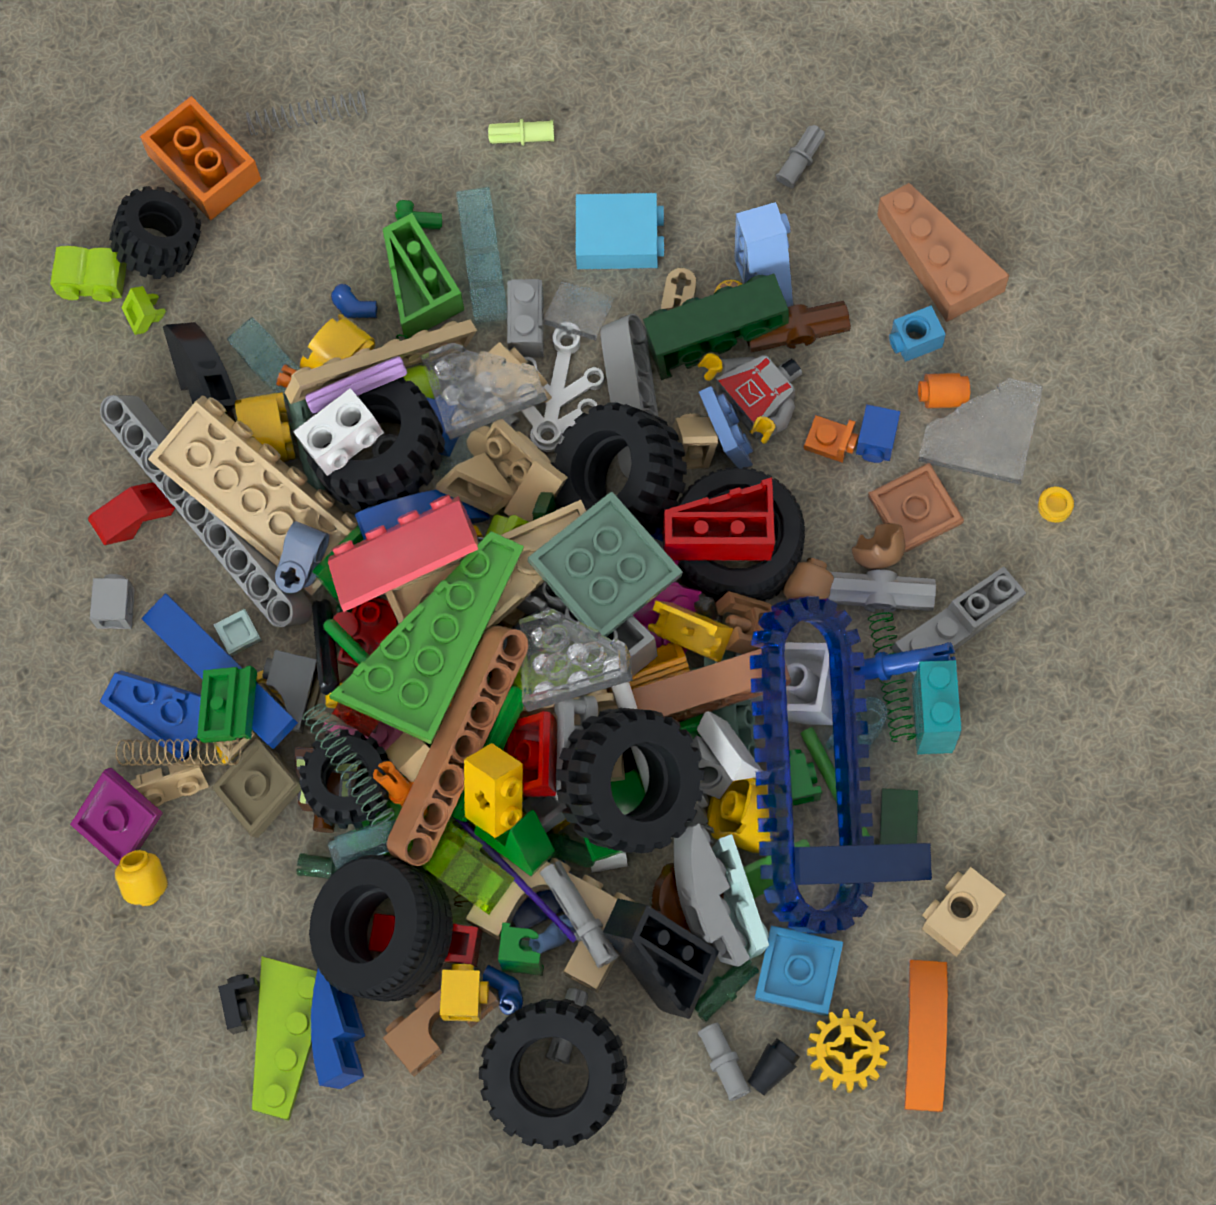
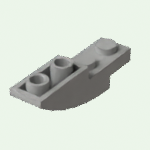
(966, 614)
(699, 883)

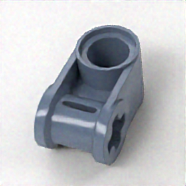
(301, 551)

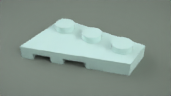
(740, 898)

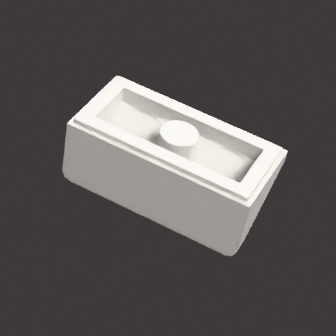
(727, 747)

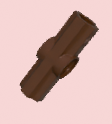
(805, 326)

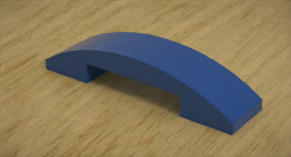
(388, 512)

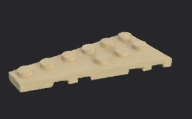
(522, 581)

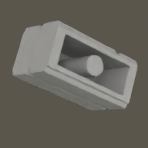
(526, 317)

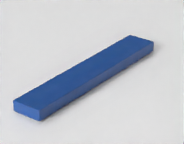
(202, 653)

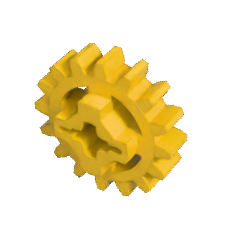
(829, 1051)

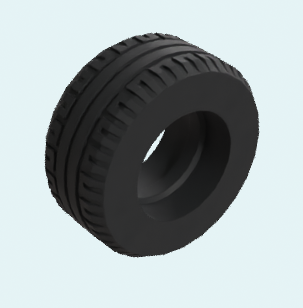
(342, 922)

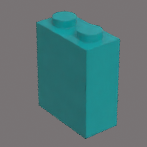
(936, 707)

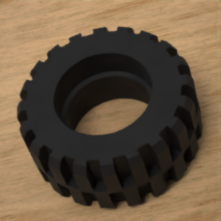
(655, 461)
(405, 464)
(671, 786)
(513, 1104)

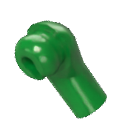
(426, 220)

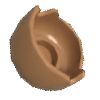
(882, 549)

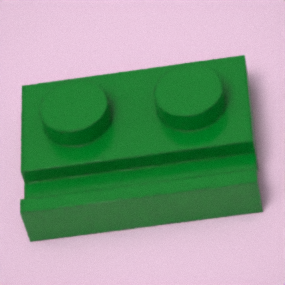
(227, 704)

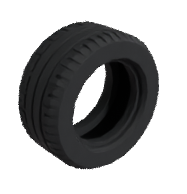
(764, 578)

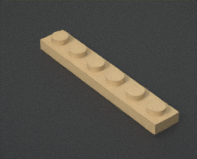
(308, 380)

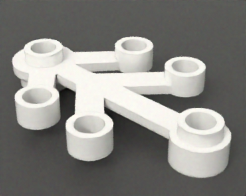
(560, 395)

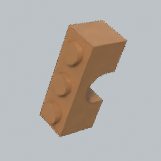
(412, 1036)

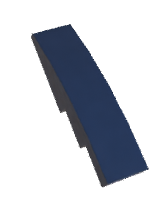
(862, 863)

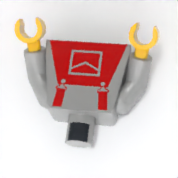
(756, 389)

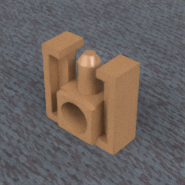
(744, 626)

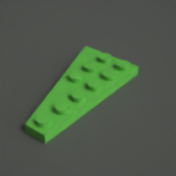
(425, 657)

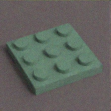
(605, 566)

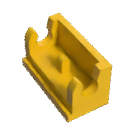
(691, 630)

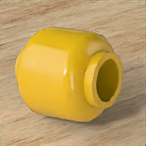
(141, 878)

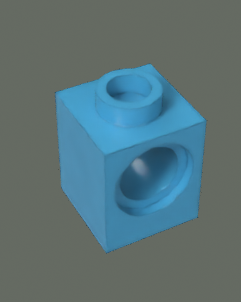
(920, 321)

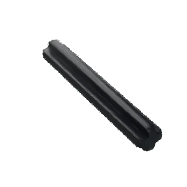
(325, 648)

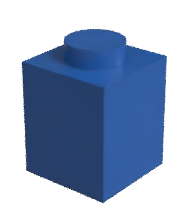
(877, 433)

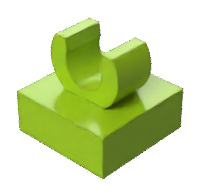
(140, 310)

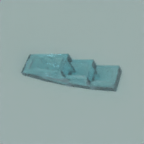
(482, 255)

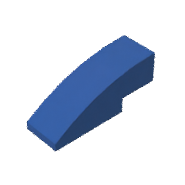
(333, 1034)

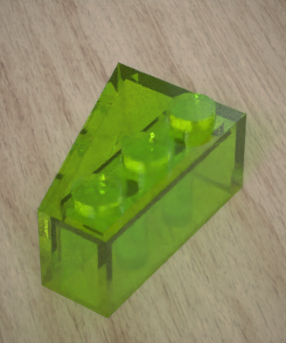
(466, 869)

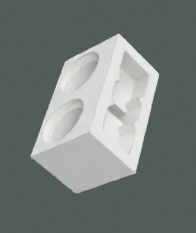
(334, 427)

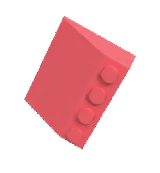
(401, 552)

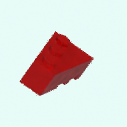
(723, 527)

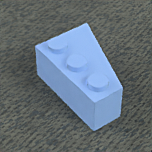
(764, 246)

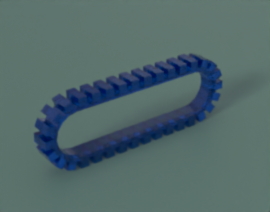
(843, 683)

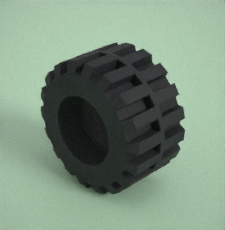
(161, 212)
(318, 768)

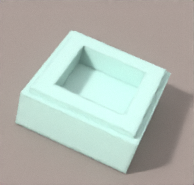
(237, 632)

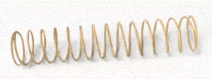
(165, 751)

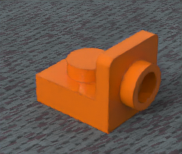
(831, 438)

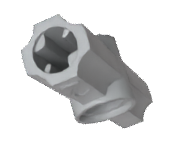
(883, 591)

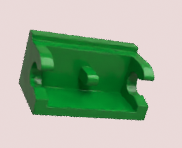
(516, 954)

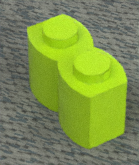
(87, 273)

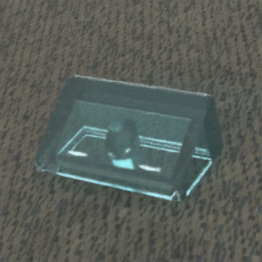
(360, 842)

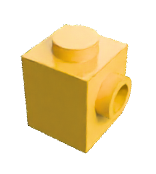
(462, 993)

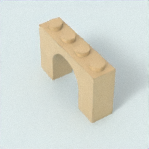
(581, 964)

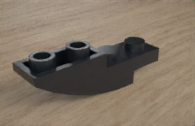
(199, 365)

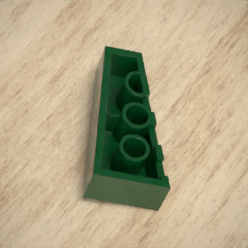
(714, 323)

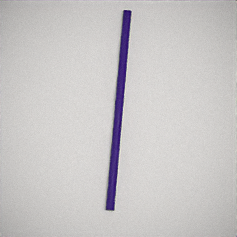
(520, 882)

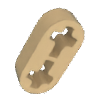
(670, 295)

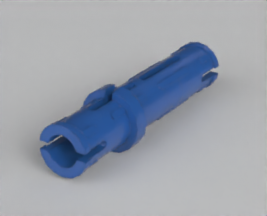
(886, 665)

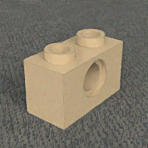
(977, 894)

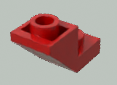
(124, 514)

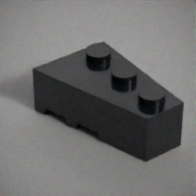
(661, 955)

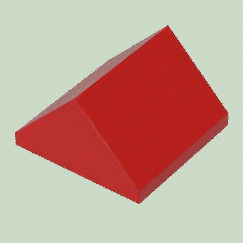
(535, 746)

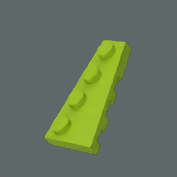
(282, 1036)

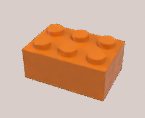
(201, 158)

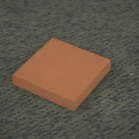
(917, 504)

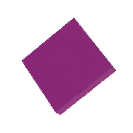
(115, 817)

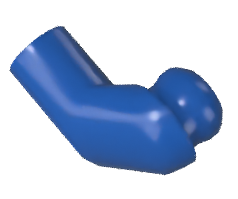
(507, 987)

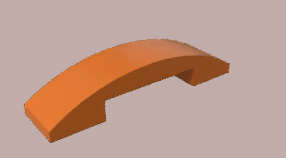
(926, 1036)

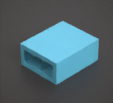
(618, 231)

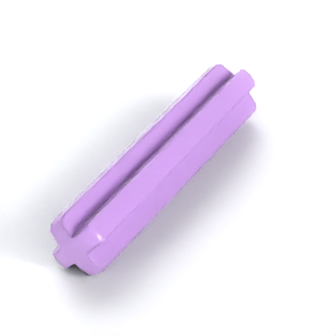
(359, 383)

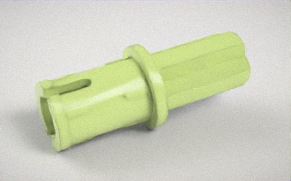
(521, 132)

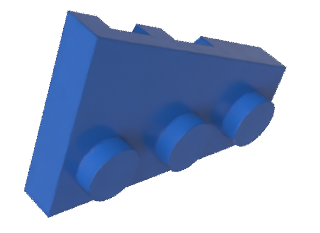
(155, 709)

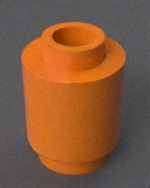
(944, 390)

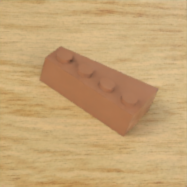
(940, 254)

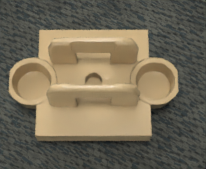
(507, 449)

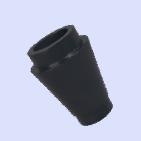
(773, 1066)

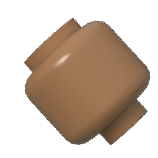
(809, 579)

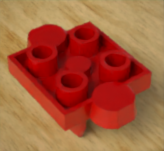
(367, 626)

